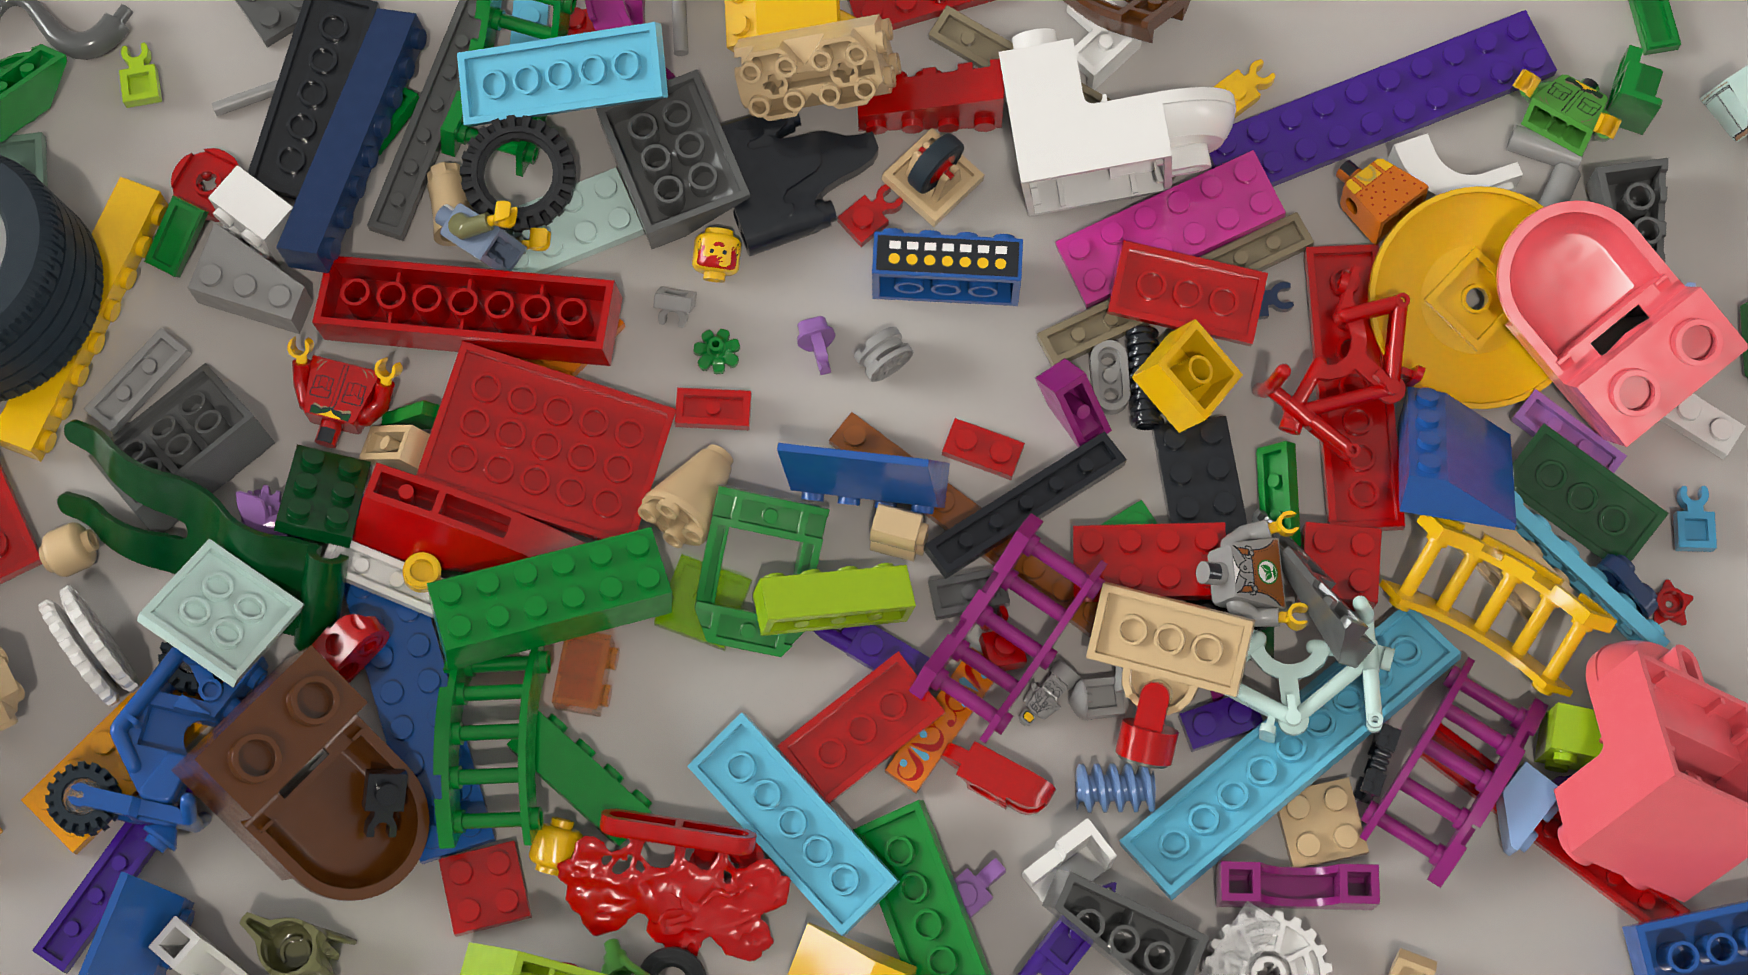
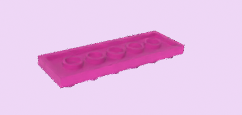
(1182, 219)

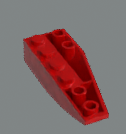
(463, 532)

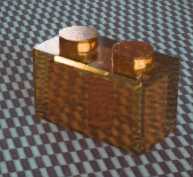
(584, 674)

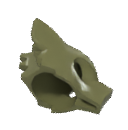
(293, 945)

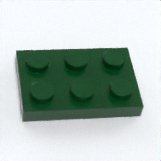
(322, 496)

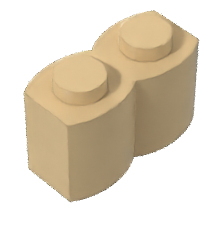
(898, 532)

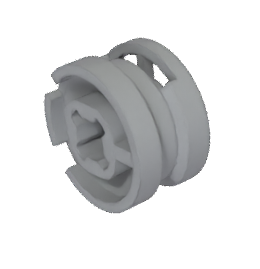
(884, 354)

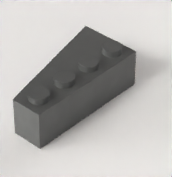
(1639, 195)
(1124, 930)

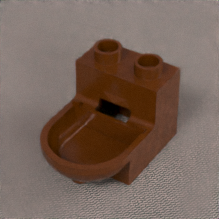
(319, 822)

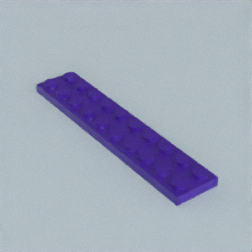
(1390, 100)

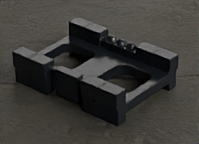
(1379, 750)

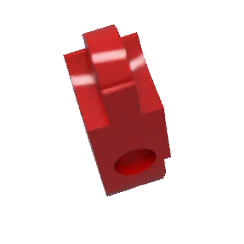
(352, 643)
(999, 778)

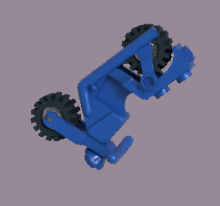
(150, 744)

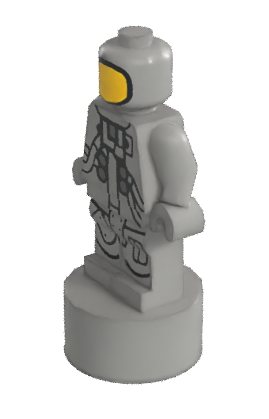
(1042, 699)

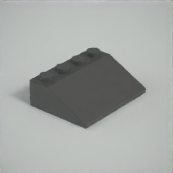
(674, 160)
(192, 433)

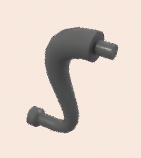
(78, 45)

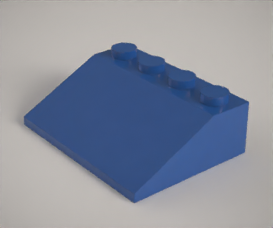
(1454, 462)
(865, 476)
(130, 924)

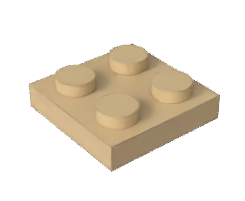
(1322, 825)

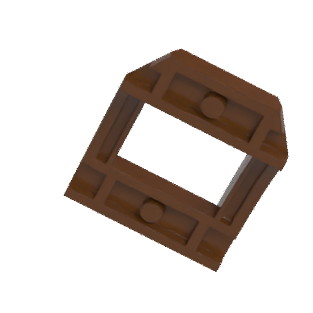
(1135, 19)

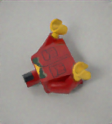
(340, 393)

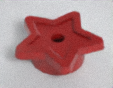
(1679, 603)

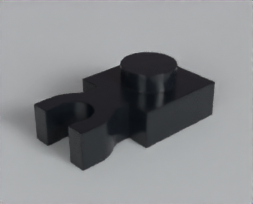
(383, 795)

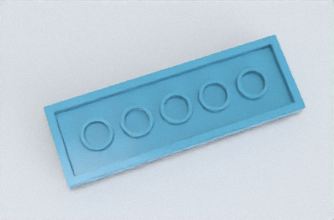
(563, 74)
(793, 824)

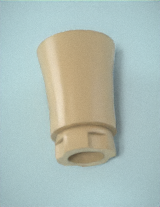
(445, 188)

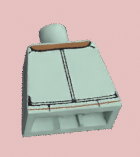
(1730, 104)

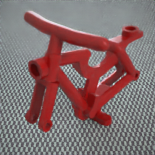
(1385, 382)

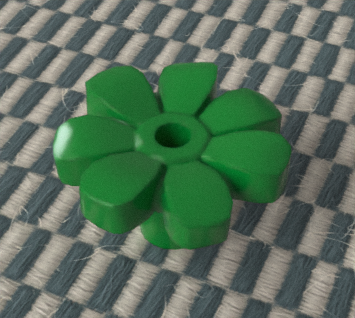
(717, 351)

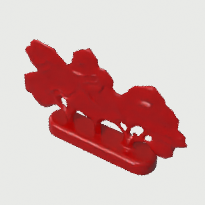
(680, 899)

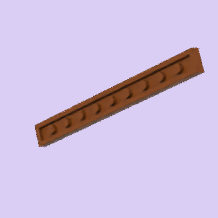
(859, 436)

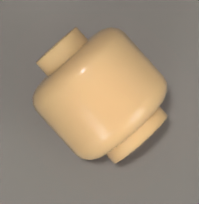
(68, 549)

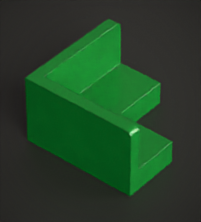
(1635, 92)

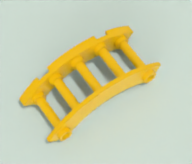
(1516, 569)

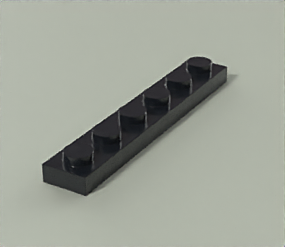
(1037, 495)

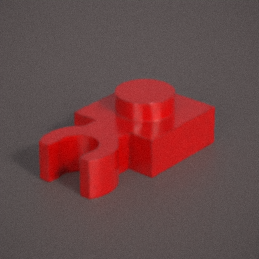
(866, 216)
(1000, 650)

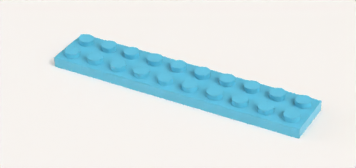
(1262, 777)

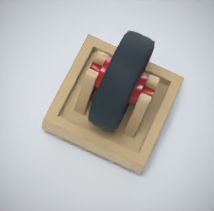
(933, 176)

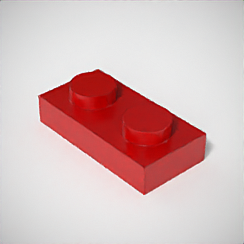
(713, 409)
(983, 449)

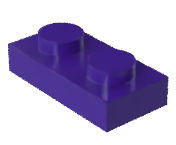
(1217, 722)

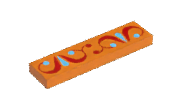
(921, 755)

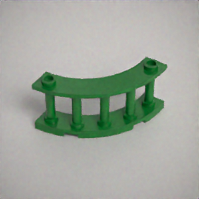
(493, 18)
(451, 733)

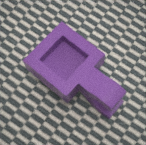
(974, 888)

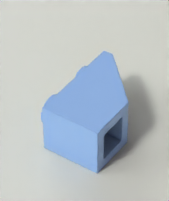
(1522, 806)

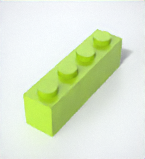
(833, 599)

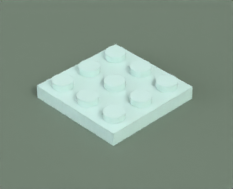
(220, 612)

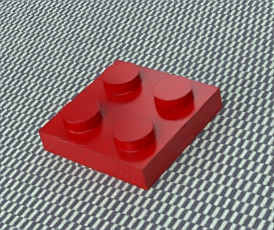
(485, 888)

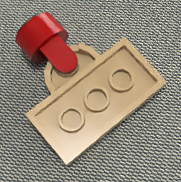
(1165, 658)

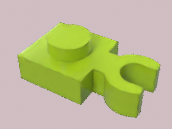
(140, 81)

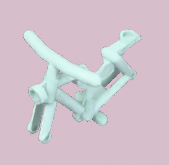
(1294, 715)

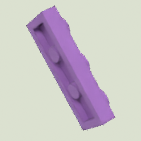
(1540, 410)

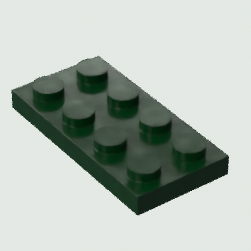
(1584, 496)

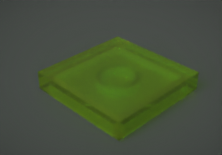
(683, 620)

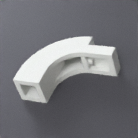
(1421, 161)
(191, 952)

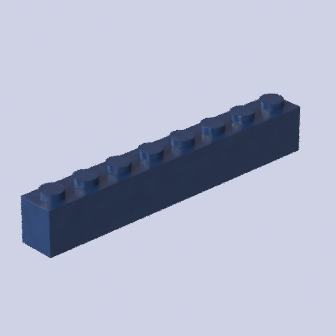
(352, 141)

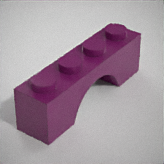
(1298, 888)

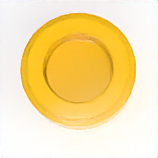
(420, 570)

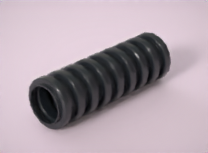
(1141, 345)

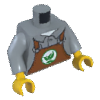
(1249, 576)

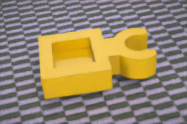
(1246, 86)

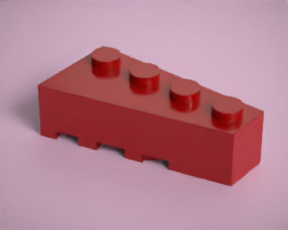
(939, 101)

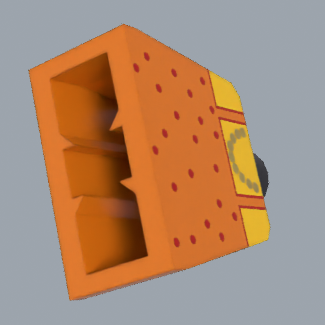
(1378, 196)

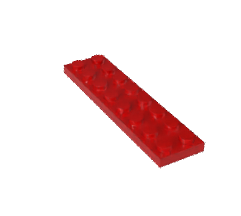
(1367, 487)

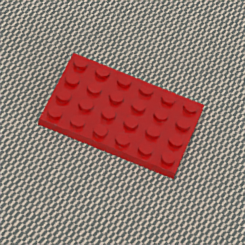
(546, 443)

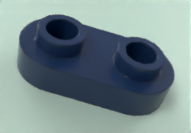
(1622, 578)

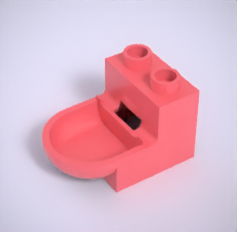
(1575, 275)
(1671, 777)

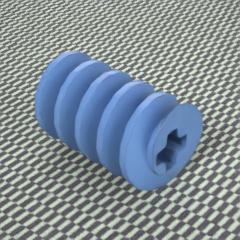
(1115, 787)

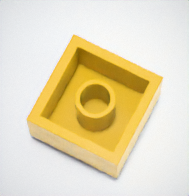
(1187, 376)

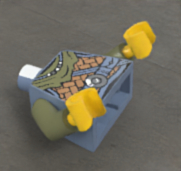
(483, 237)

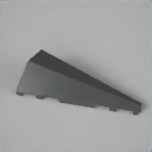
(1333, 618)

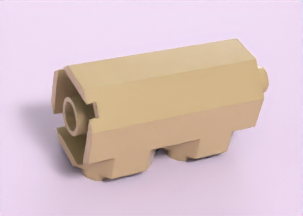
(815, 66)

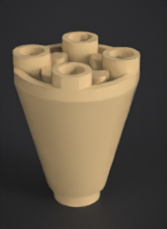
(686, 498)

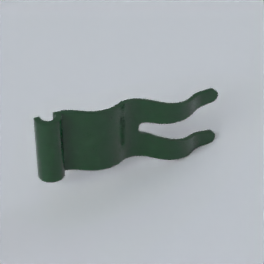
(281, 559)

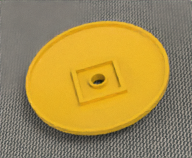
(1436, 260)

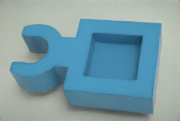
(1694, 527)

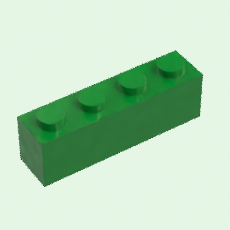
(578, 777)

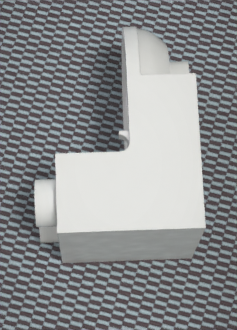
(1105, 150)

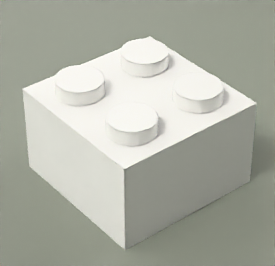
(251, 212)

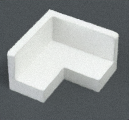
(1101, 50)
(1078, 851)

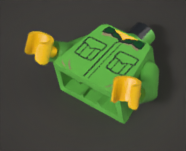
(1566, 110)

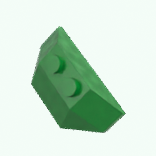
(28, 86)

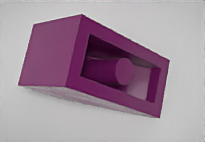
(1073, 401)

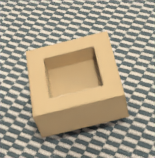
(1412, 964)

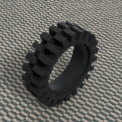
(525, 130)

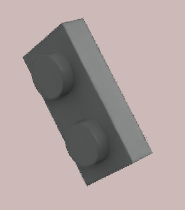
(955, 593)

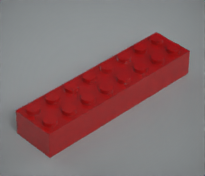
(489, 308)

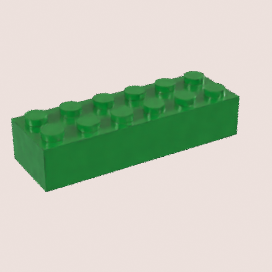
(550, 598)

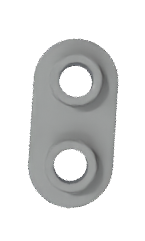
(1112, 378)

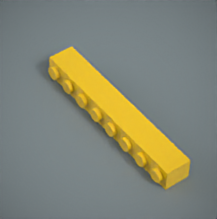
(122, 239)

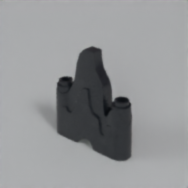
(790, 177)

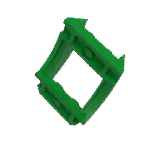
(766, 516)

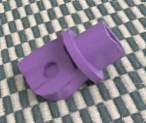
(816, 337)

